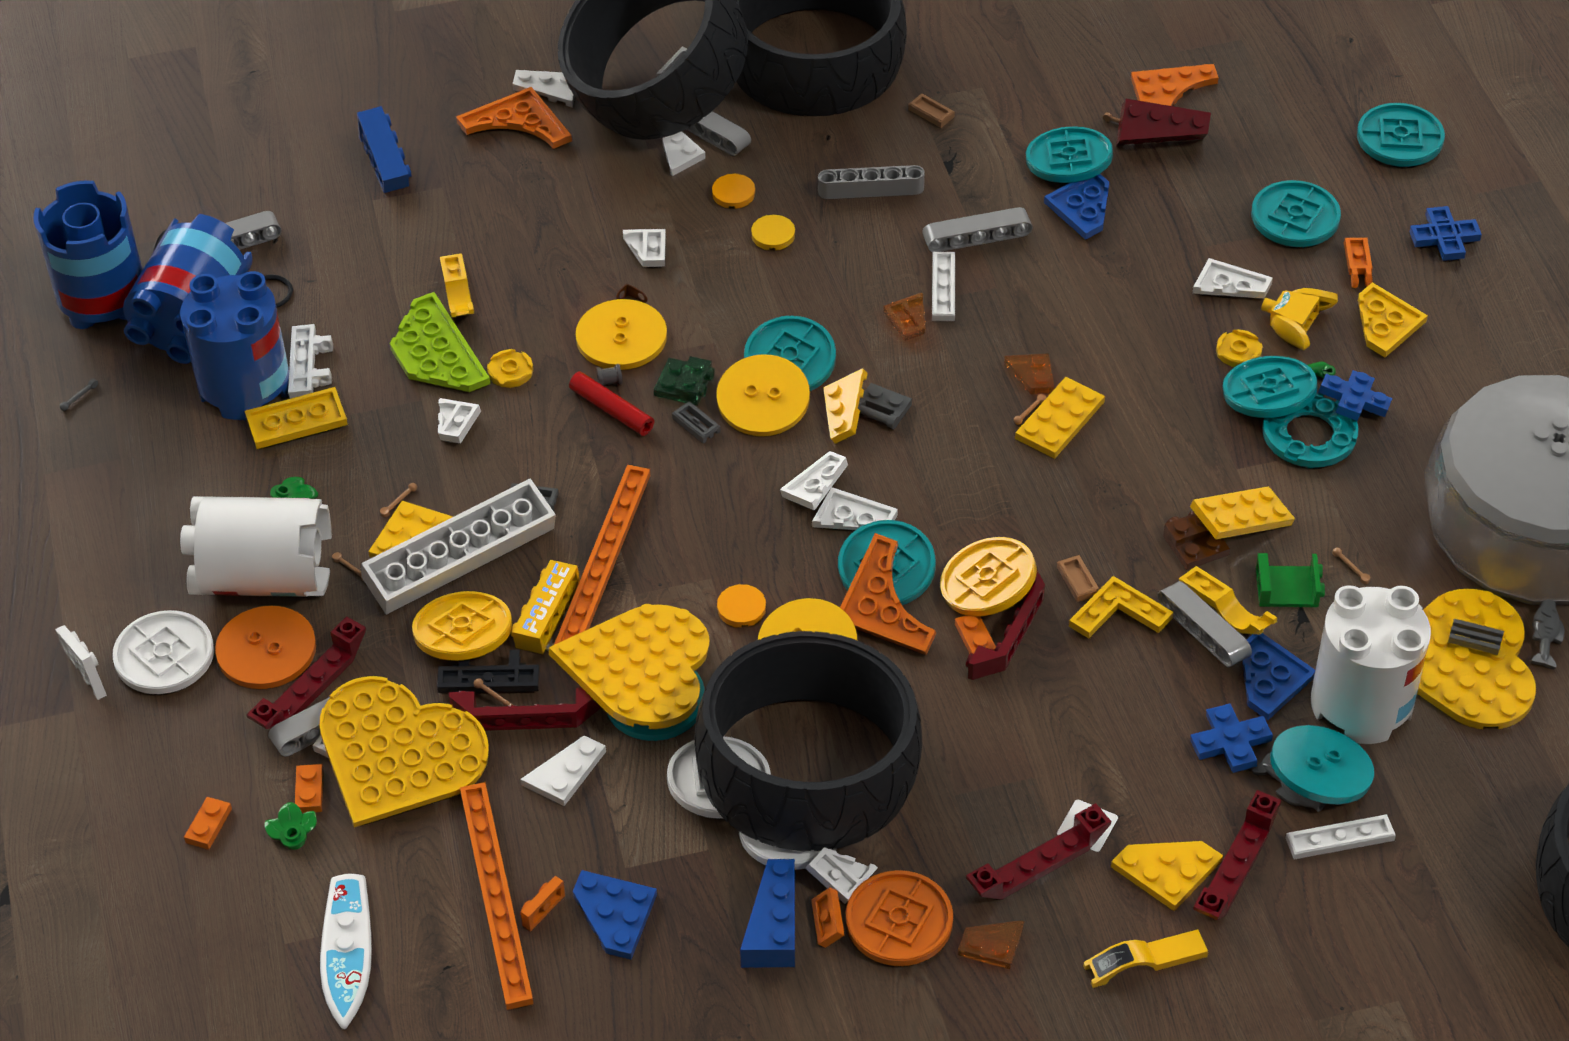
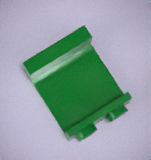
(1289, 584)

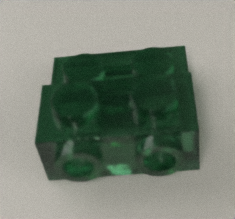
(685, 380)

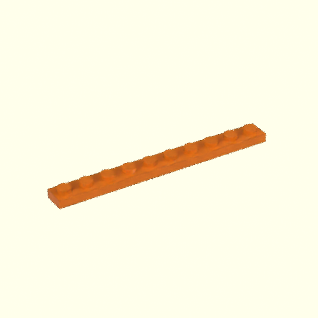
(604, 553)
(496, 897)

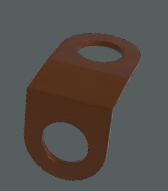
(631, 291)

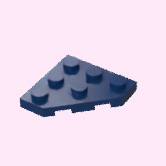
(1081, 204)
(1272, 675)
(614, 910)

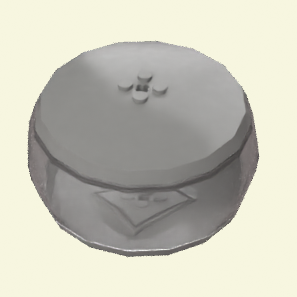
(1503, 489)

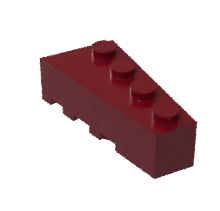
(1158, 123)

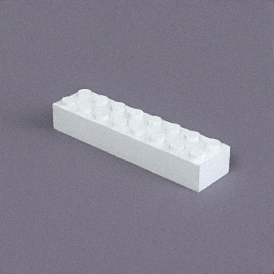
(458, 546)

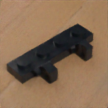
(499, 678)

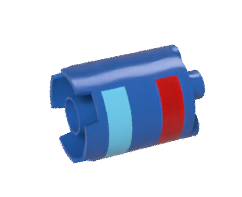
(88, 252)
(164, 282)
(235, 342)

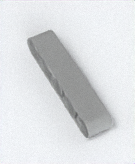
(721, 133)
(871, 182)
(254, 229)
(977, 229)
(1205, 624)
(298, 730)

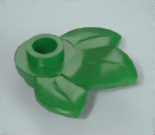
(293, 488)
(291, 822)

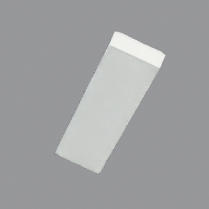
(943, 286)
(1340, 836)

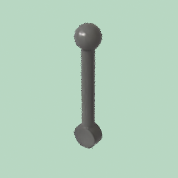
(92, 384)

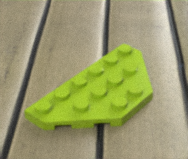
(434, 348)

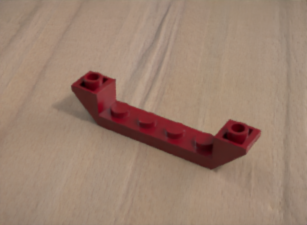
(346, 642)
(987, 661)
(527, 717)
(1240, 858)
(1035, 864)

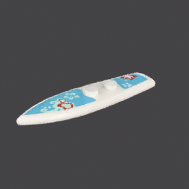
(346, 947)

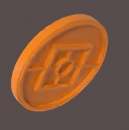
(265, 647)
(899, 918)

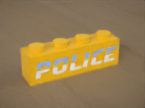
(545, 606)

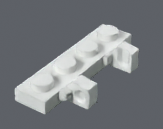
(302, 360)

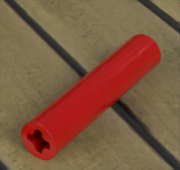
(611, 403)

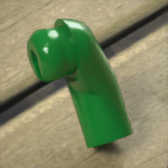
(1322, 368)

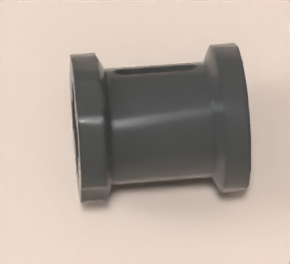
(609, 375)

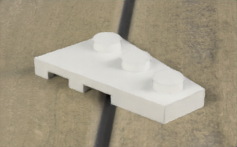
(82, 659)

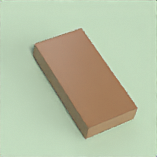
(931, 110)
(1077, 578)

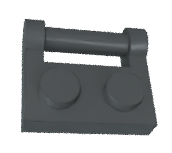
(884, 405)

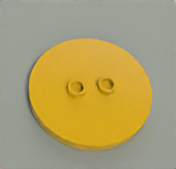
(621, 334)
(763, 395)
(988, 576)
(808, 615)
(462, 625)

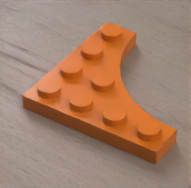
(1169, 84)
(520, 112)
(875, 605)

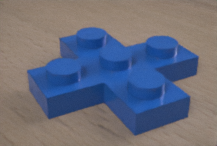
(1445, 233)
(1355, 395)
(1231, 738)

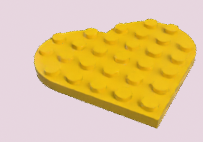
(640, 664)
(1472, 683)
(394, 751)

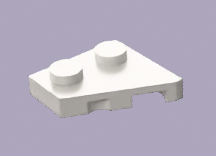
(681, 152)
(647, 246)
(456, 419)
(839, 872)

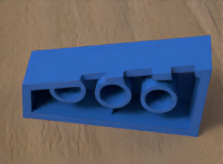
(382, 149)
(771, 926)

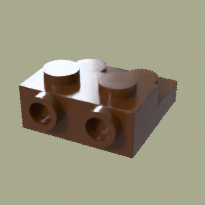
(1193, 541)

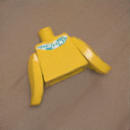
(1295, 313)

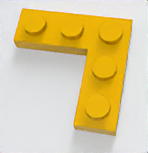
(1120, 596)

